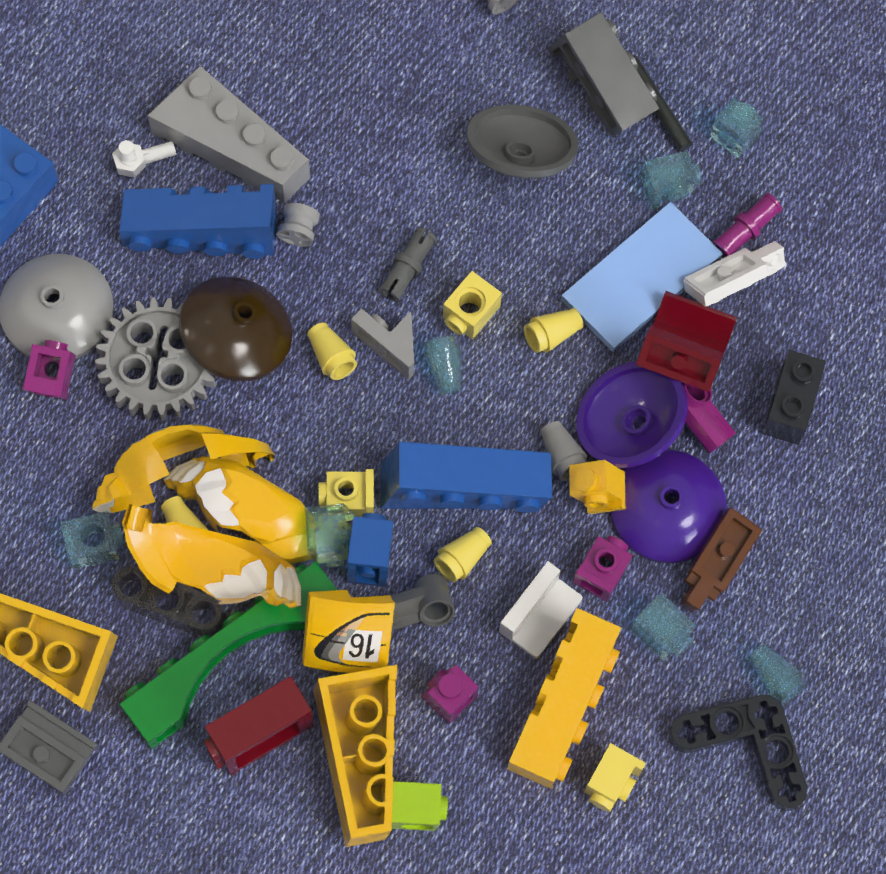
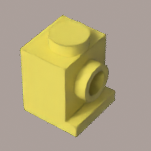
(362, 497)
(613, 778)

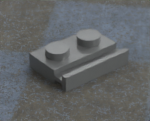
(47, 747)

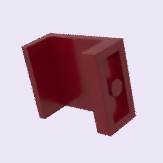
(686, 341)

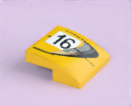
(347, 631)

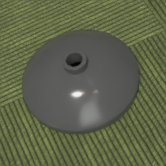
(522, 141)

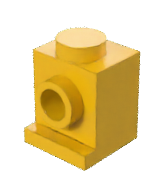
(598, 486)

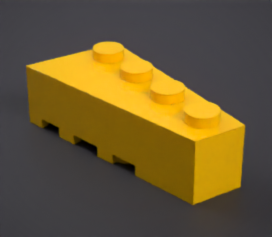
(56, 648)
(564, 699)
(359, 744)

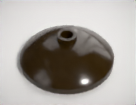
(227, 342)

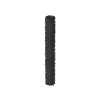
(665, 113)

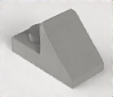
(392, 346)

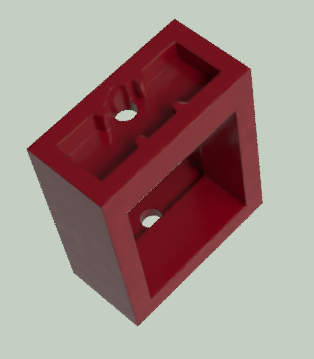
(258, 727)

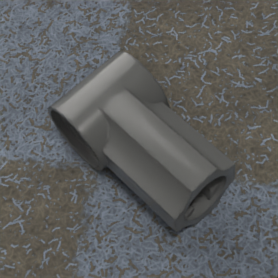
(425, 603)

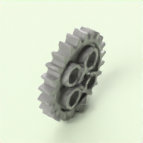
(125, 354)

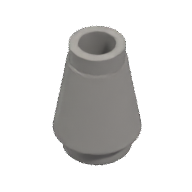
(563, 449)

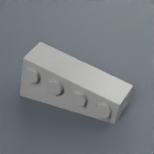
(221, 129)

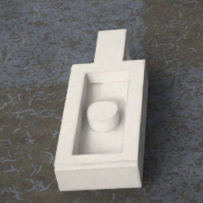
(734, 273)

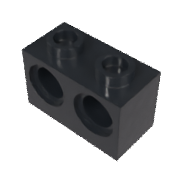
(794, 397)

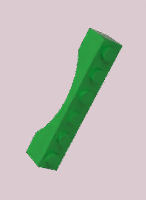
(164, 702)

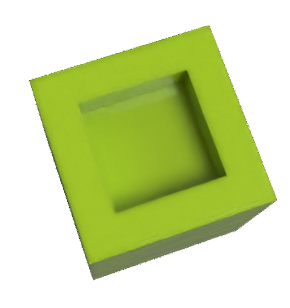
(418, 806)

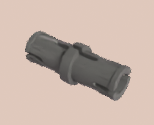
(407, 264)

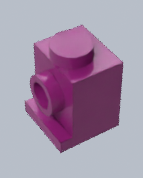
(37, 379)
(599, 579)
(450, 693)

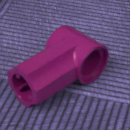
(705, 419)

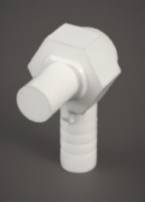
(132, 159)

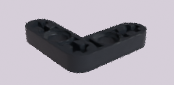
(747, 728)

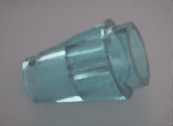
(444, 363)
(777, 674)

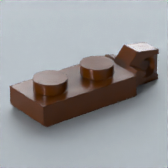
(719, 559)

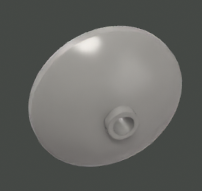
(73, 319)

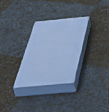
(631, 281)

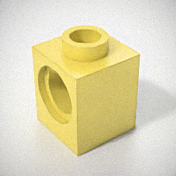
(475, 291)

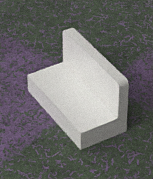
(540, 611)

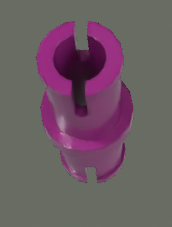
(748, 225)

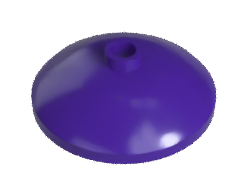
(620, 404)
(667, 530)

